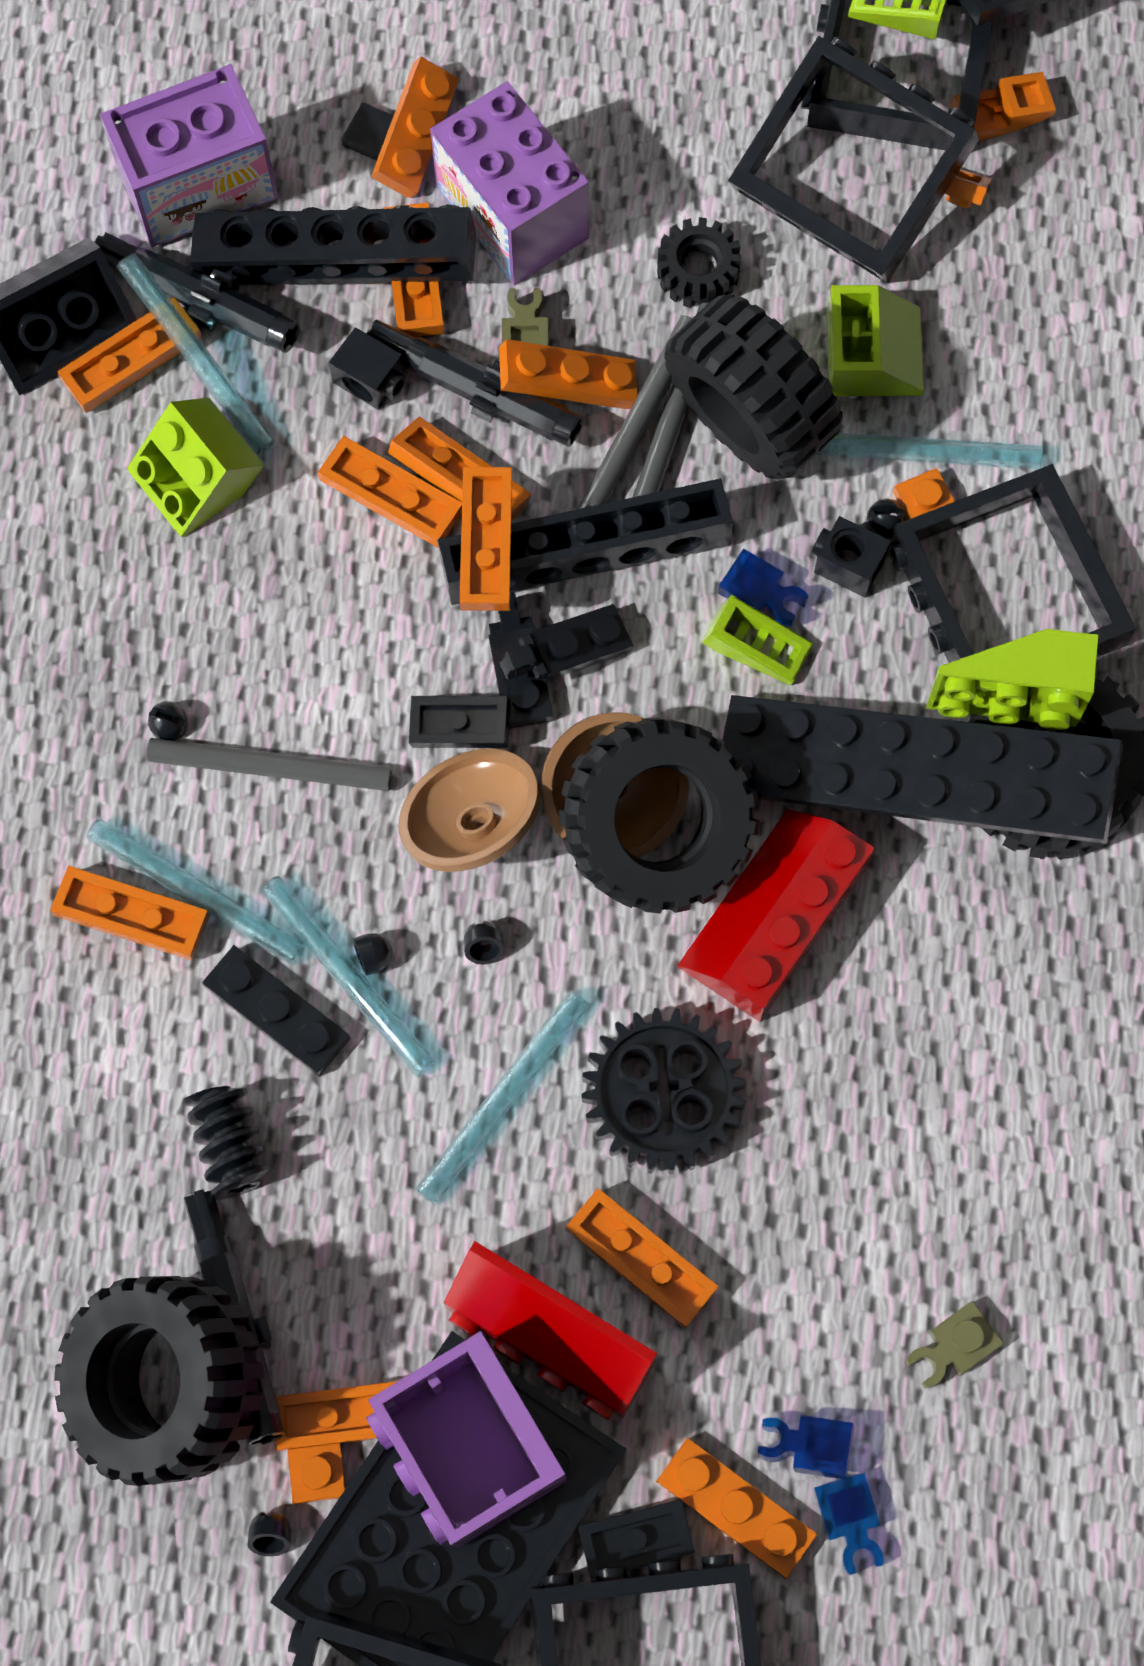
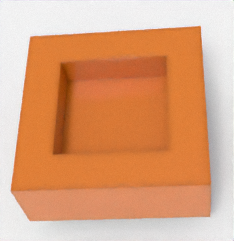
(968, 189)
(922, 493)
(316, 1473)

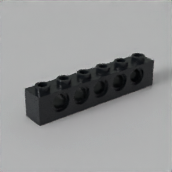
(351, 260)
(607, 536)

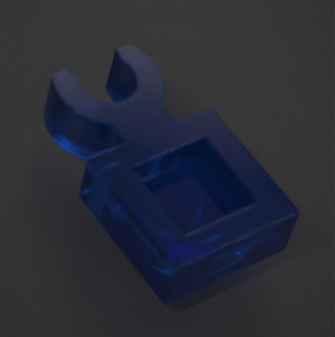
(759, 586)
(818, 1445)
(847, 1513)

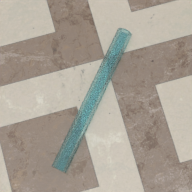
(195, 353)
(934, 451)
(195, 891)
(348, 976)
(502, 1097)

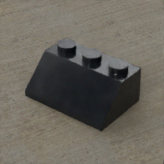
(58, 313)

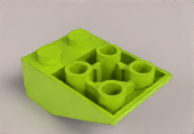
(1030, 679)

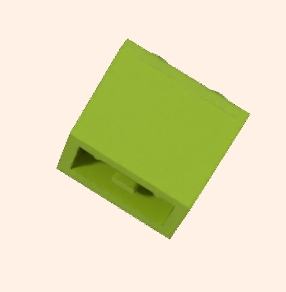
(873, 342)
(193, 464)

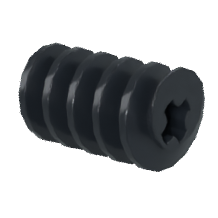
(226, 1141)

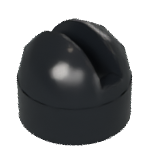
(884, 523)
(166, 729)
(373, 952)
(486, 953)
(269, 1534)

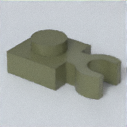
(525, 324)
(960, 1340)

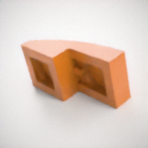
(1012, 105)

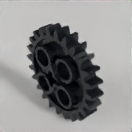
(618, 1094)

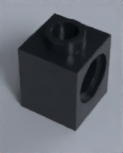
(367, 369)
(855, 574)

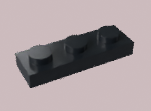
(276, 1010)

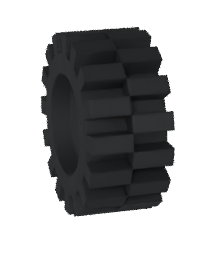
(703, 239)

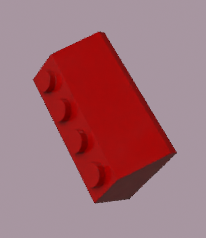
(777, 910)
(549, 1331)

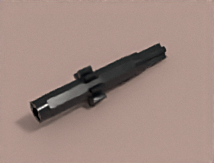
(209, 298)
(480, 386)
(220, 1268)

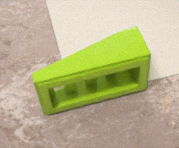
(909, 20)
(736, 649)

